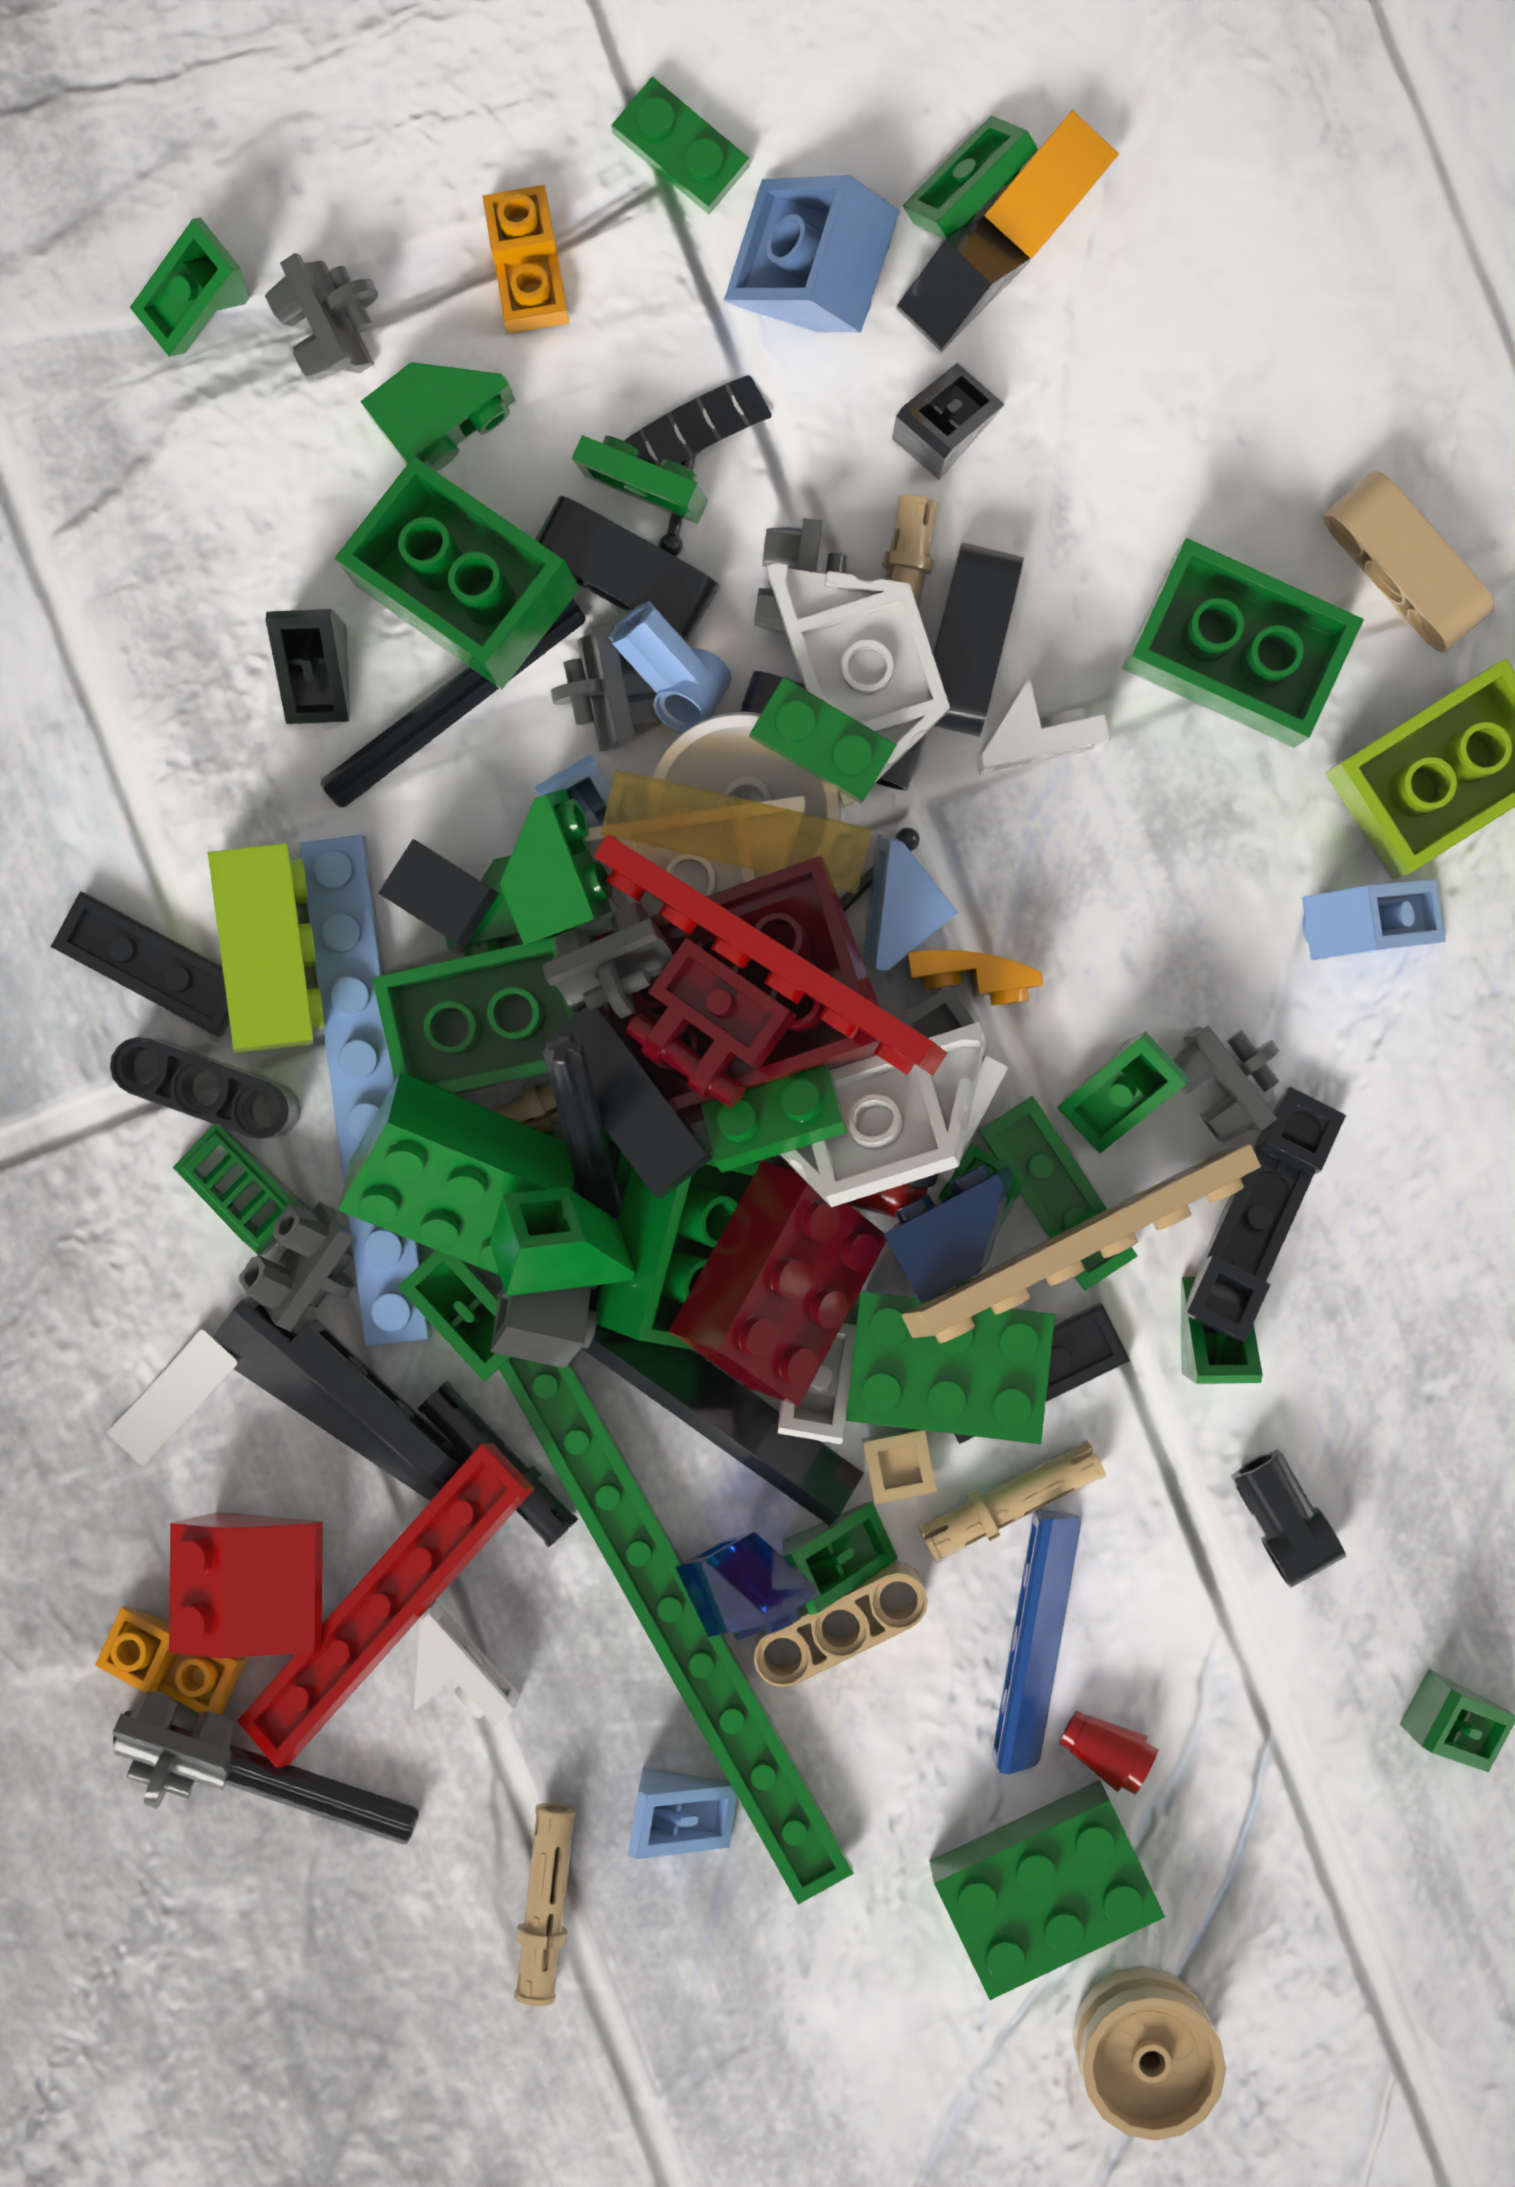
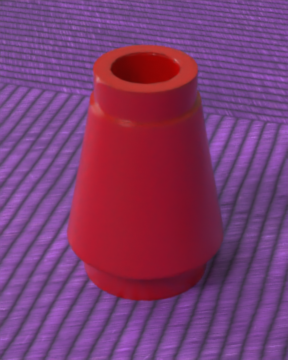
(1110, 1751)

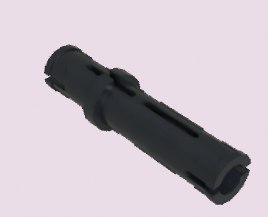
(468, 1431)

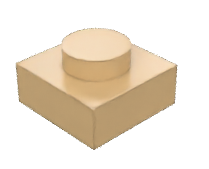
(899, 1465)

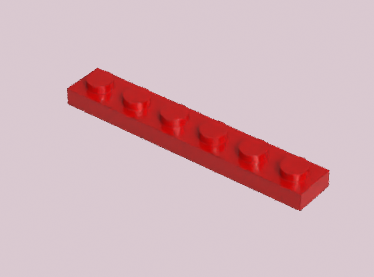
(788, 973)
(386, 1604)

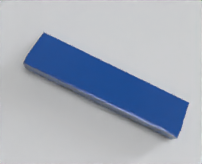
(1035, 1640)

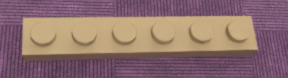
(1061, 1255)

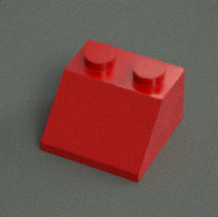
(245, 1586)

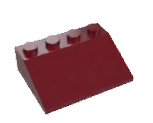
(805, 916)

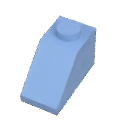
(1372, 919)

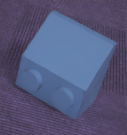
(813, 252)

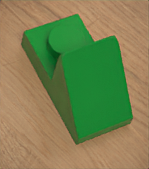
(189, 289)
(1123, 1091)

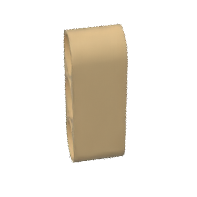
(1409, 561)
(824, 1651)

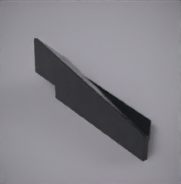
(340, 1395)

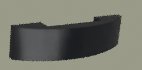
(1259, 1216)

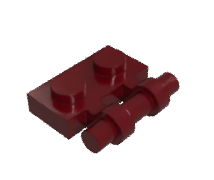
(721, 1005)

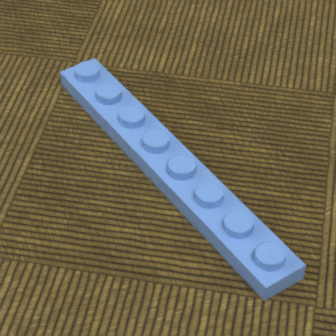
(358, 1064)

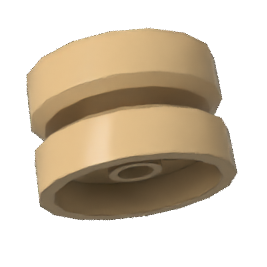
(1148, 2053)

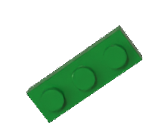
(1055, 1184)

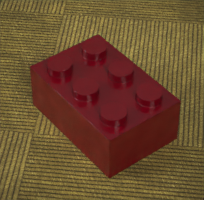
(779, 1284)

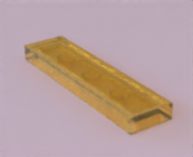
(732, 828)

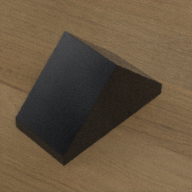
(961, 281)
(945, 419)
(310, 664)
(438, 893)

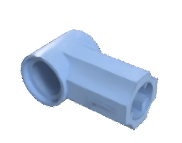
(685, 679)

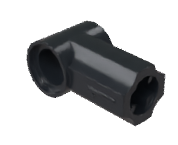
(1293, 1531)

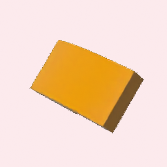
(1051, 184)
(525, 259)
(991, 974)
(141, 1657)

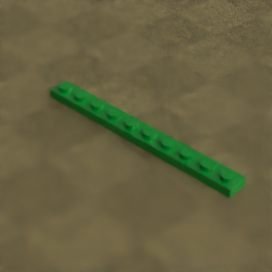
(698, 1664)

